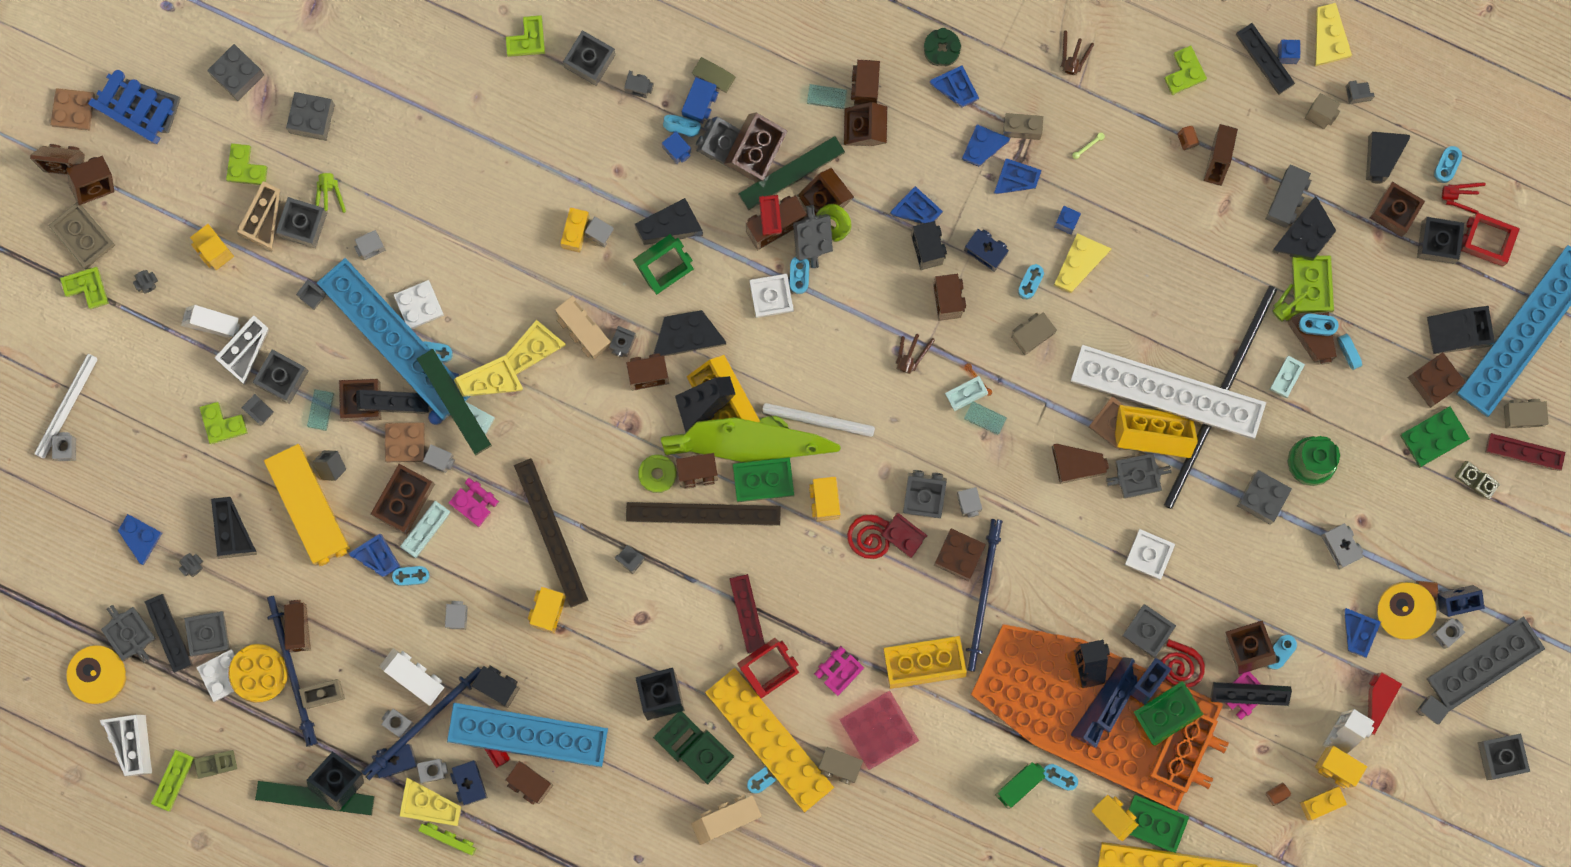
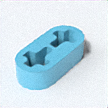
(1026, 280)
(439, 347)
(1349, 351)
(412, 580)
(1063, 773)
(767, 782)

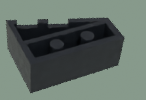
(704, 400)

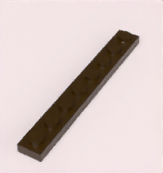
(703, 513)
(551, 533)

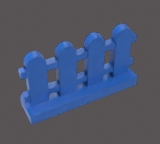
(141, 110)

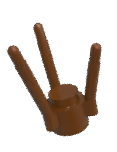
(1072, 65)
(906, 363)

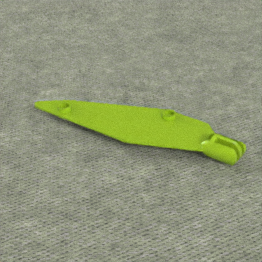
(746, 441)

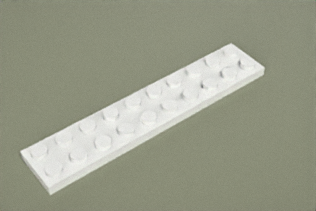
(1168, 392)

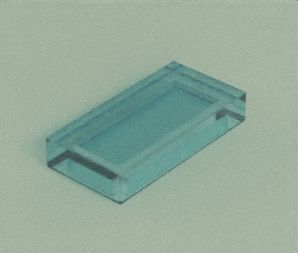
(826, 96)
(320, 410)
(985, 418)

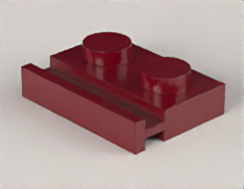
(903, 535)

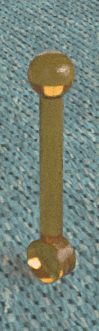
(968, 367)

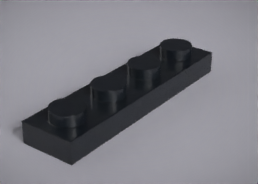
(1265, 58)
(391, 402)
(168, 633)
(1251, 694)

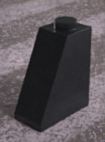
(1383, 154)

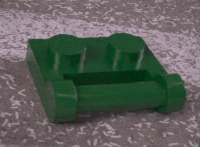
(674, 731)

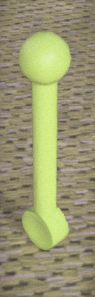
(1100, 137)

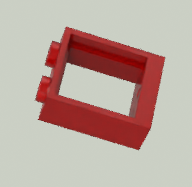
(1507, 247)
(778, 680)

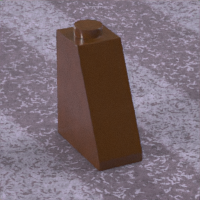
(1220, 154)
(1318, 347)
(1077, 464)
(296, 627)

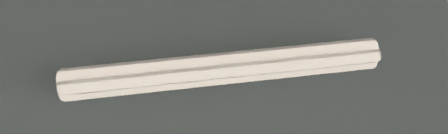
(66, 405)
(817, 419)

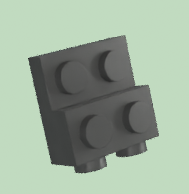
(717, 139)
(925, 494)

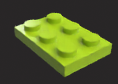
(1316, 278)

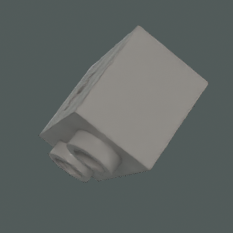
(1335, 538)

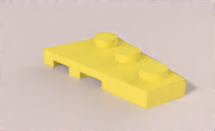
(533, 347)
(489, 379)
(427, 805)

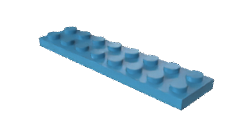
(527, 735)

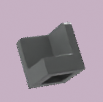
(1358, 92)
(311, 294)
(257, 409)
(329, 465)
(630, 559)
(1433, 709)

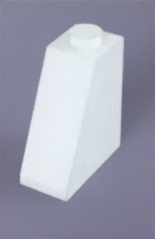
(210, 321)

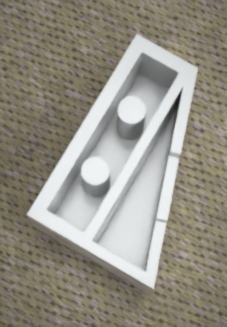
(243, 349)
(412, 676)
(1349, 730)
(130, 743)

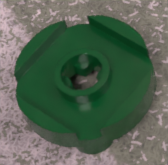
(942, 58)

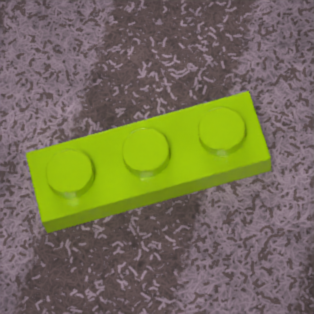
(172, 780)
(448, 838)

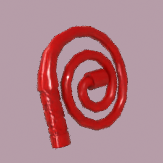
(868, 541)
(1180, 669)

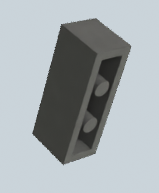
(1289, 196)

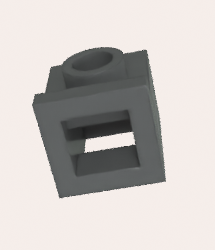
(638, 85)
(628, 336)

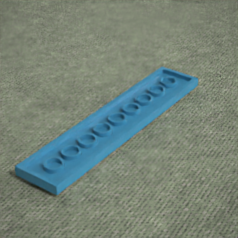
(383, 329)
(1520, 338)

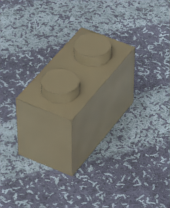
(1323, 111)
(1023, 126)
(1033, 333)
(1526, 414)
(321, 694)
(840, 765)

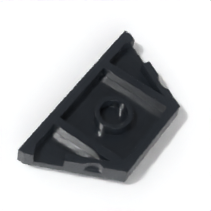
(1308, 233)
(687, 333)

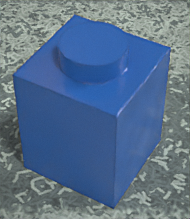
(1289, 51)
(676, 148)
(1067, 220)

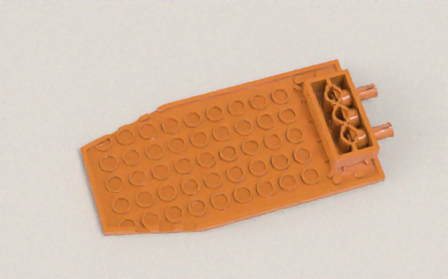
(1038, 692)

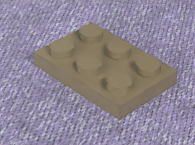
(81, 235)

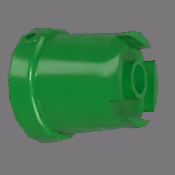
(1313, 460)

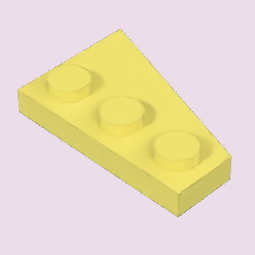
(1330, 36)
(1080, 261)

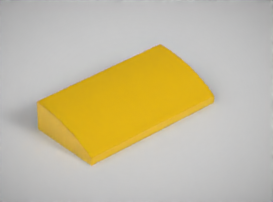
(924, 662)

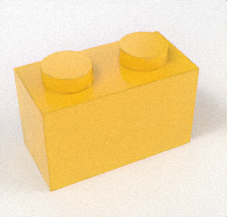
(575, 230)
(1323, 803)
(1114, 817)

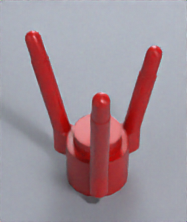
(1452, 193)

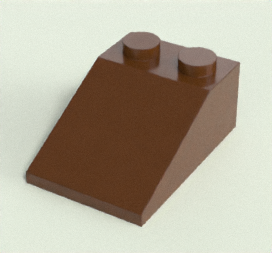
(57, 159)

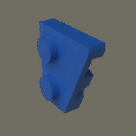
(956, 86)
(983, 145)
(1017, 177)
(917, 208)
(139, 537)
(377, 556)
(1360, 632)

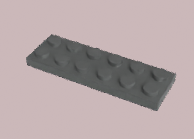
(1486, 663)

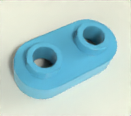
(681, 125)
(1447, 165)
(799, 275)
(1318, 322)
(1282, 652)

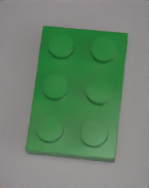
(1434, 436)
(763, 479)
(1168, 713)
(1157, 824)

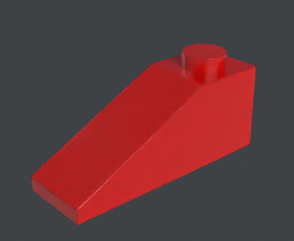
(1380, 697)

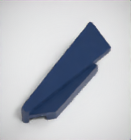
(1107, 704)

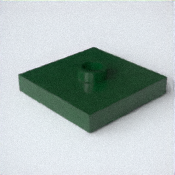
(706, 756)

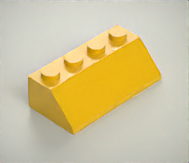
(739, 405)
(1155, 432)

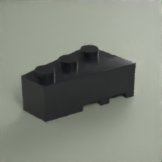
(674, 220)
(230, 532)
(1092, 662)

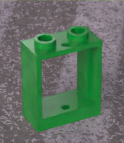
(655, 252)
(1021, 784)

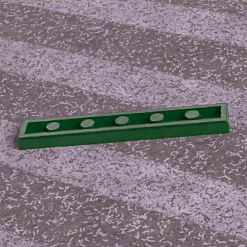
(792, 172)
(454, 402)
(304, 797)

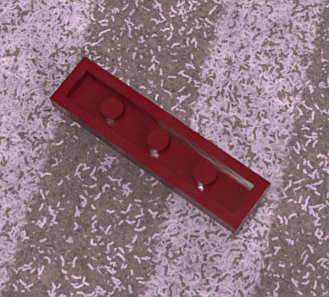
(1525, 452)
(747, 613)

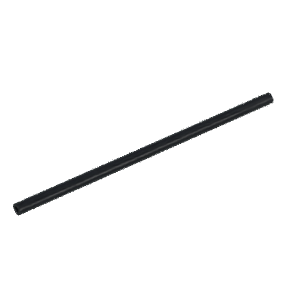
(1226, 384)

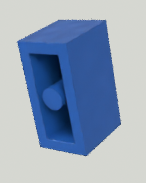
(699, 100)

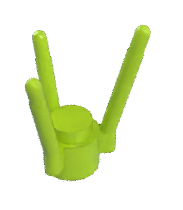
(326, 183)
(1282, 311)

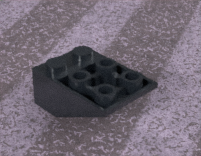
(1461, 330)

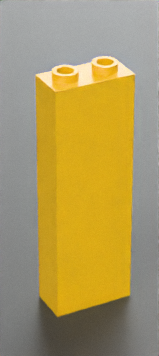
(307, 505)

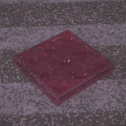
(879, 730)

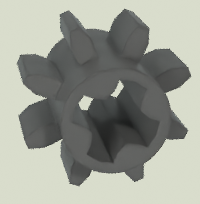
(145, 281)
(190, 565)

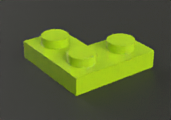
(531, 42)
(1189, 73)
(239, 168)
(90, 283)
(217, 427)

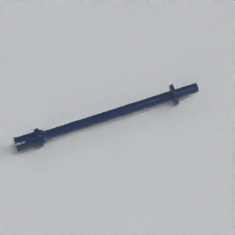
(992, 539)
(306, 724)
(381, 761)

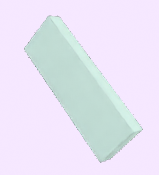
(425, 529)

